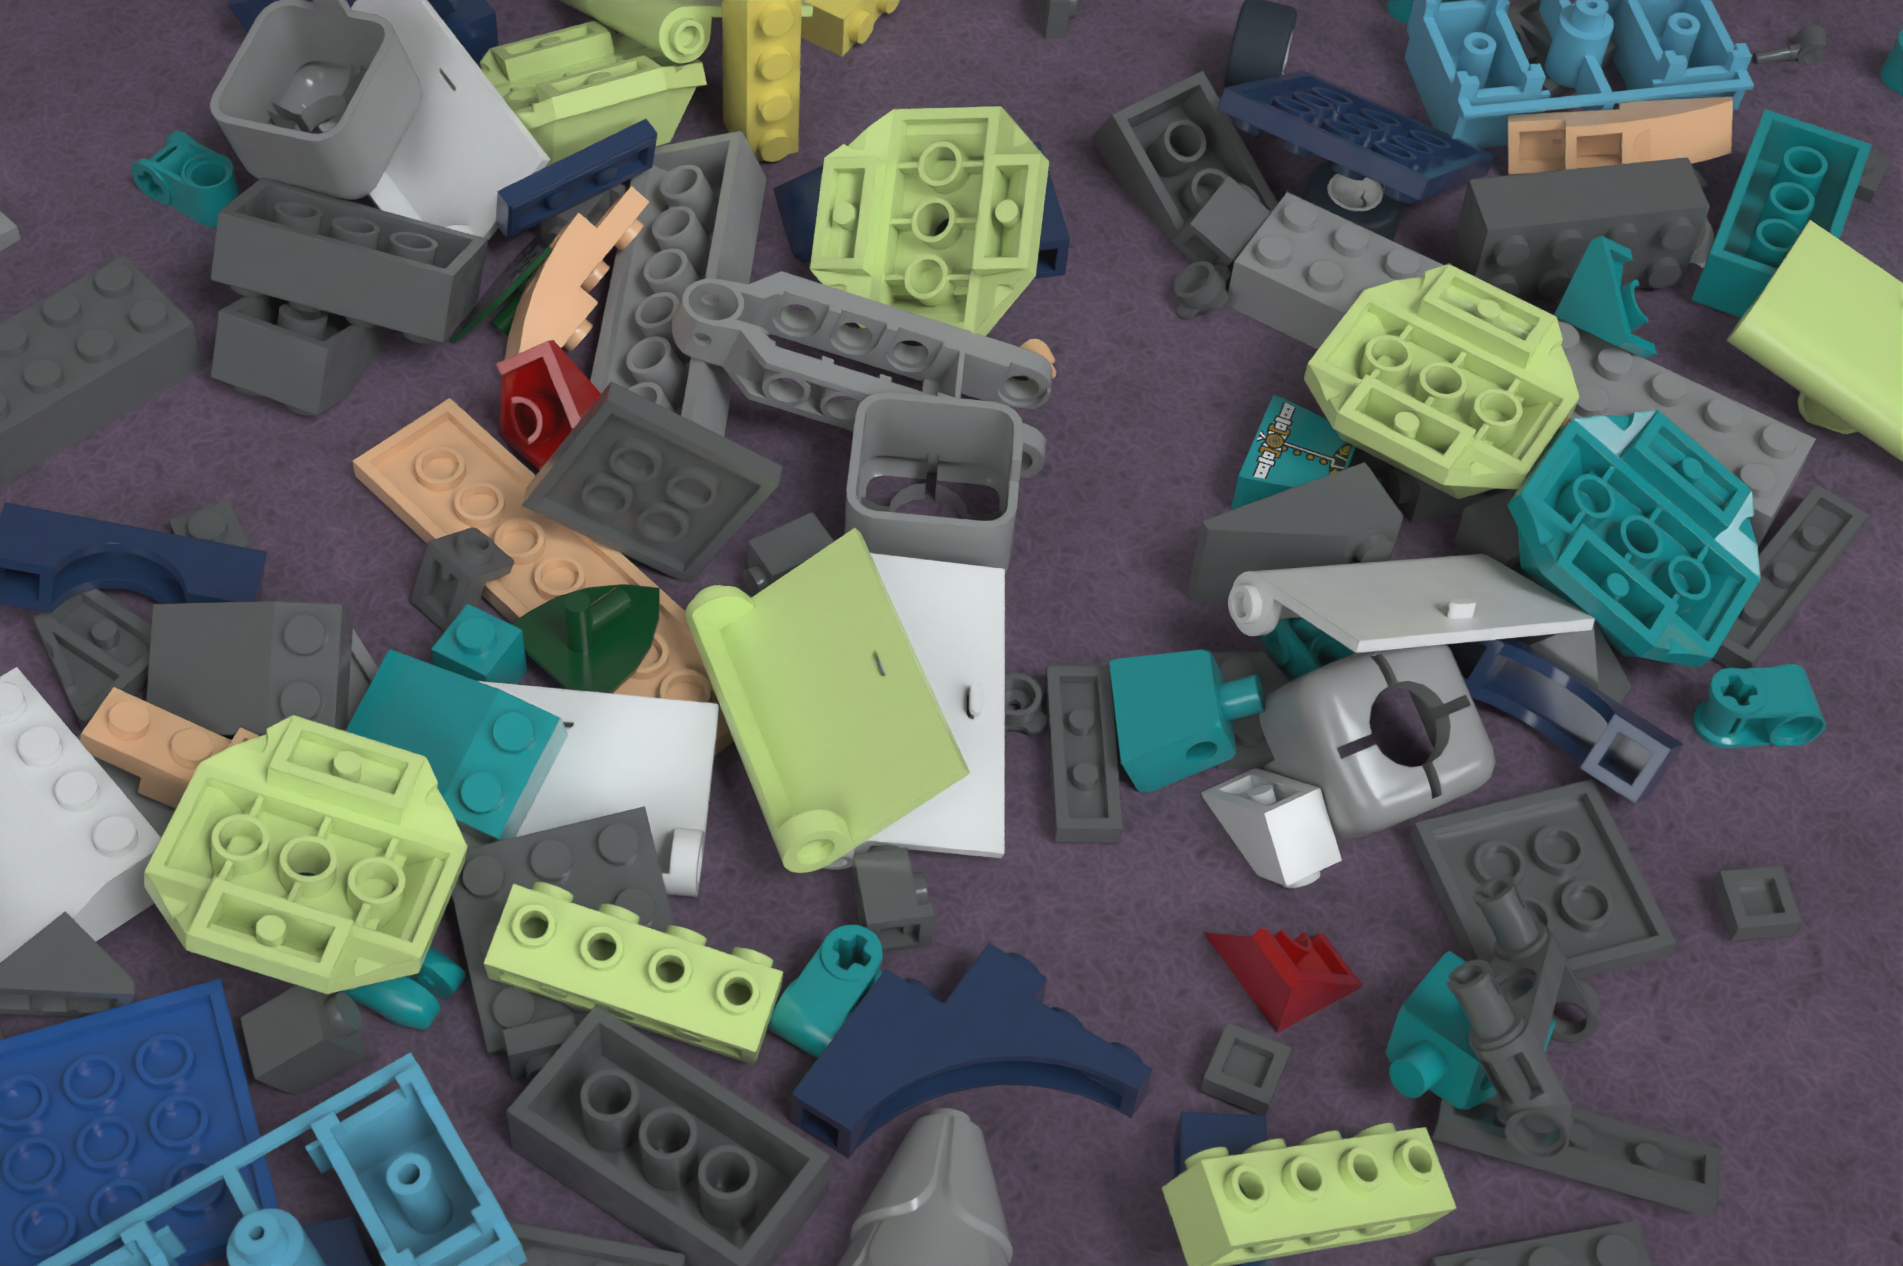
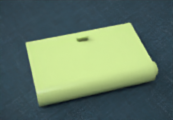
(669, 27)
(1833, 333)
(809, 709)

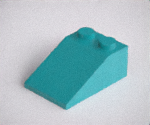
(478, 740)

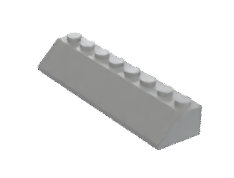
(695, 228)

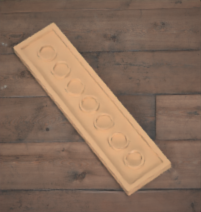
(455, 476)

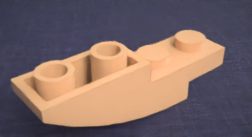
(1622, 136)
(558, 289)
(152, 744)

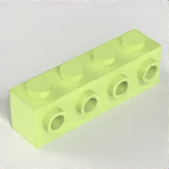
(634, 972)
(1306, 1195)

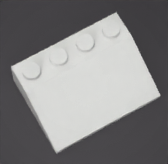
(63, 827)

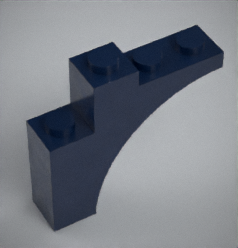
(989, 1032)

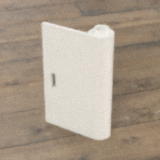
(461, 138)
(1404, 602)
(959, 637)
(626, 757)

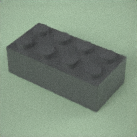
(1536, 226)
(348, 260)
(86, 361)
(667, 1148)

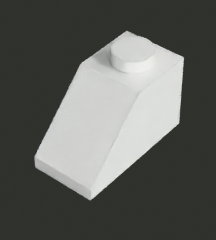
(1276, 825)

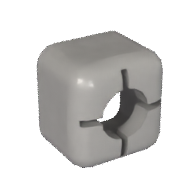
(333, 66)
(940, 436)
(1367, 789)

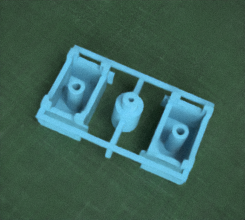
(1478, 74)
(396, 1164)

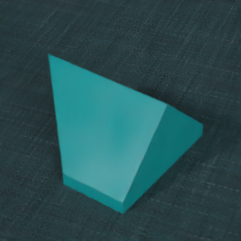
(1600, 303)

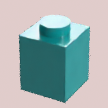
(481, 648)

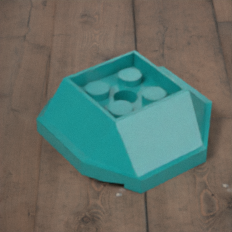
(1640, 535)

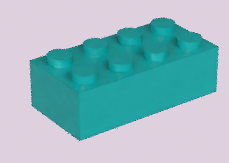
(1785, 181)

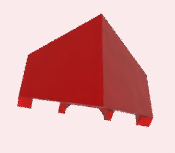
(541, 400)
(1286, 975)

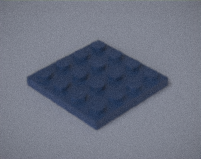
(1355, 135)

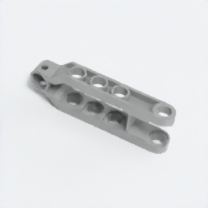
(948, 363)

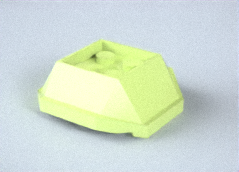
(589, 85)
(903, 181)
(1446, 380)
(319, 806)

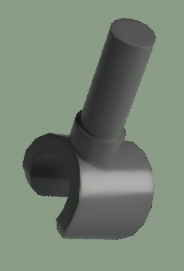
(1807, 49)

